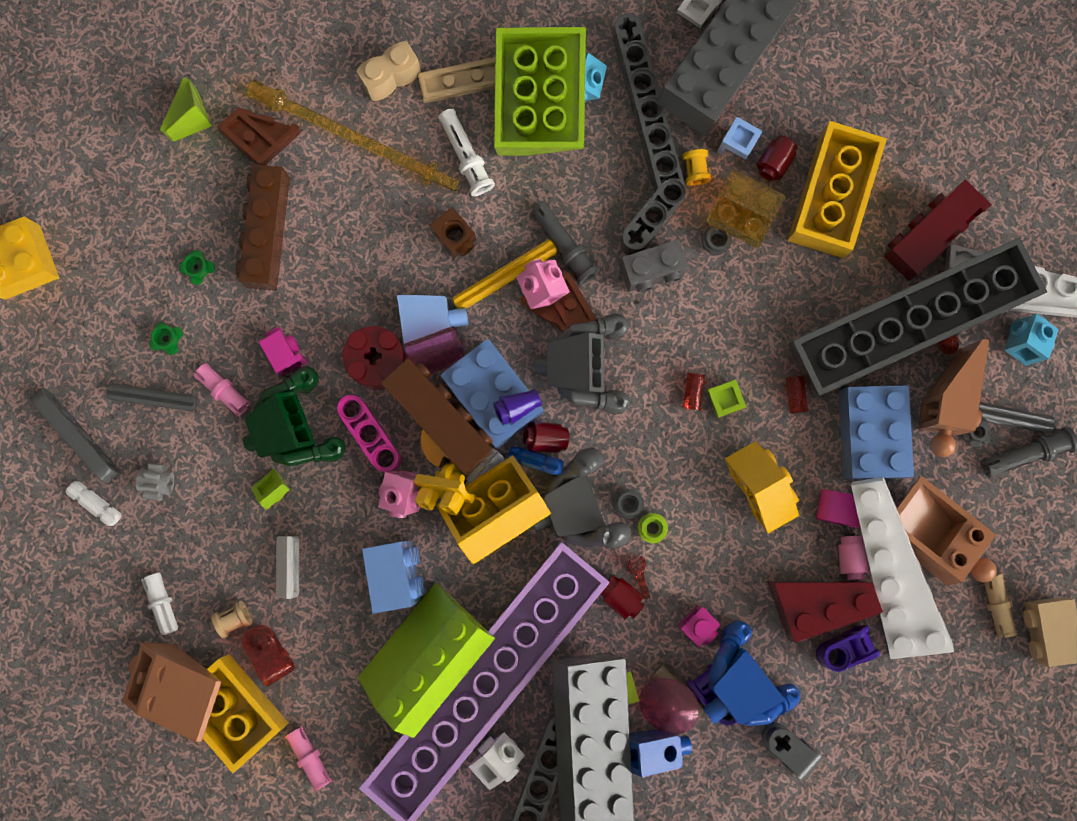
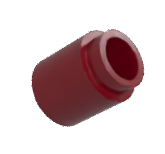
(777, 158)
(546, 437)
(622, 598)

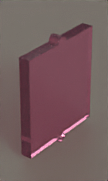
(436, 350)

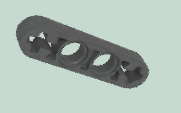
(74, 435)

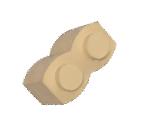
(386, 72)

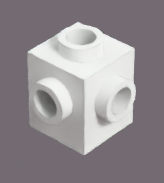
(497, 761)

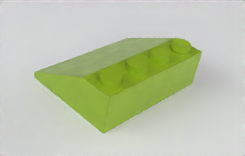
(539, 90)
(424, 661)

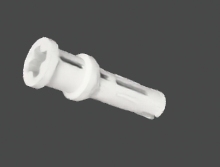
(468, 166)

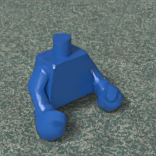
(742, 685)

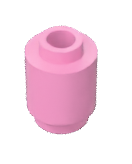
(853, 558)

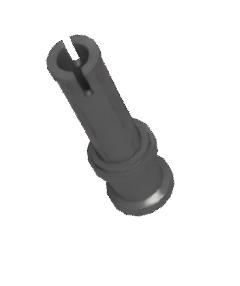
(573, 254)
(1042, 448)

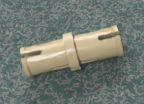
(1000, 607)

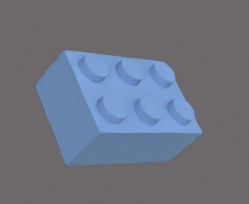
(479, 382)
(876, 432)
(393, 576)

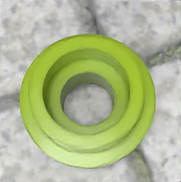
(662, 528)

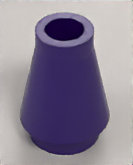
(515, 406)

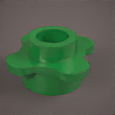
(188, 267)
(157, 338)

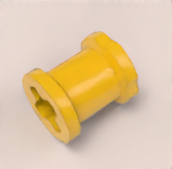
(696, 167)

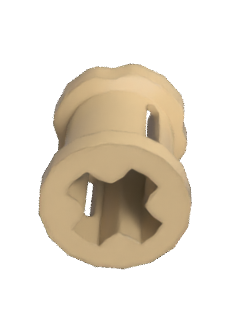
(231, 619)

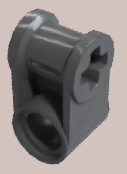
(793, 752)

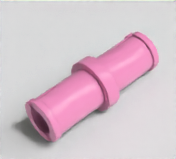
(221, 389)
(308, 758)

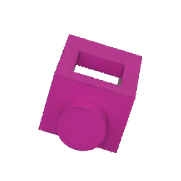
(282, 351)
(699, 626)

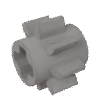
(155, 482)

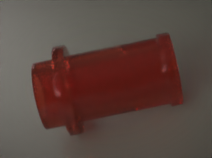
(693, 391)
(797, 394)

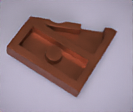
(257, 135)
(565, 311)

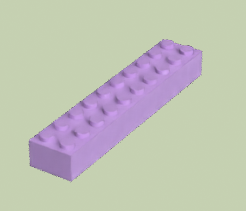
(523, 641)

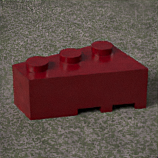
(936, 229)
(822, 606)

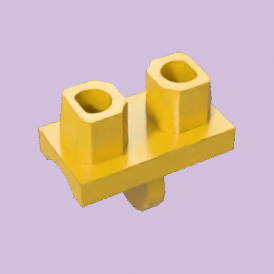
(447, 486)

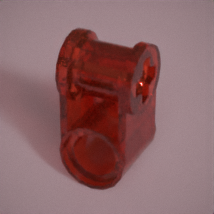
(269, 657)

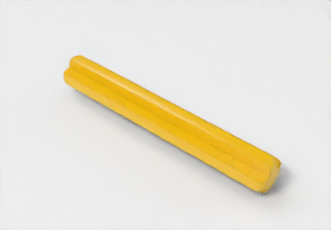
(503, 275)

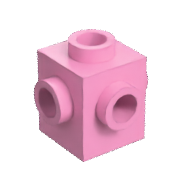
(542, 283)
(399, 493)

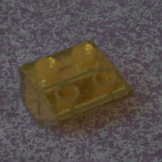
(745, 209)

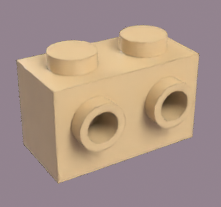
(1052, 630)

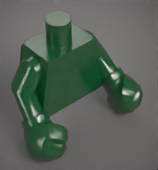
(280, 426)

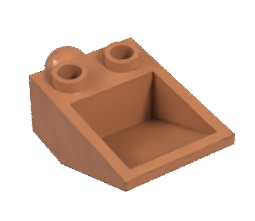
(955, 398)
(944, 530)
(171, 689)

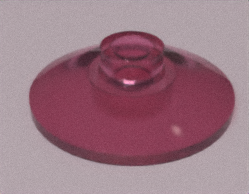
(672, 697)

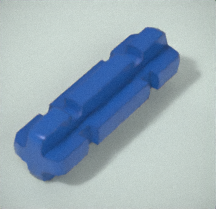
(537, 460)

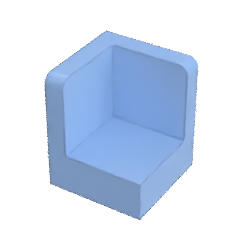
(740, 138)

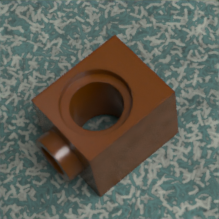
(453, 221)

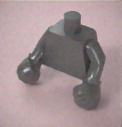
(577, 363)
(575, 508)

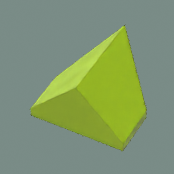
(185, 114)

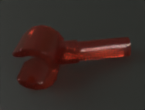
(640, 577)

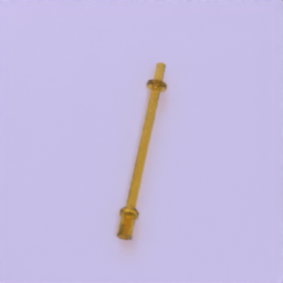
(278, 100)

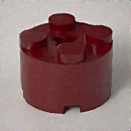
(362, 346)

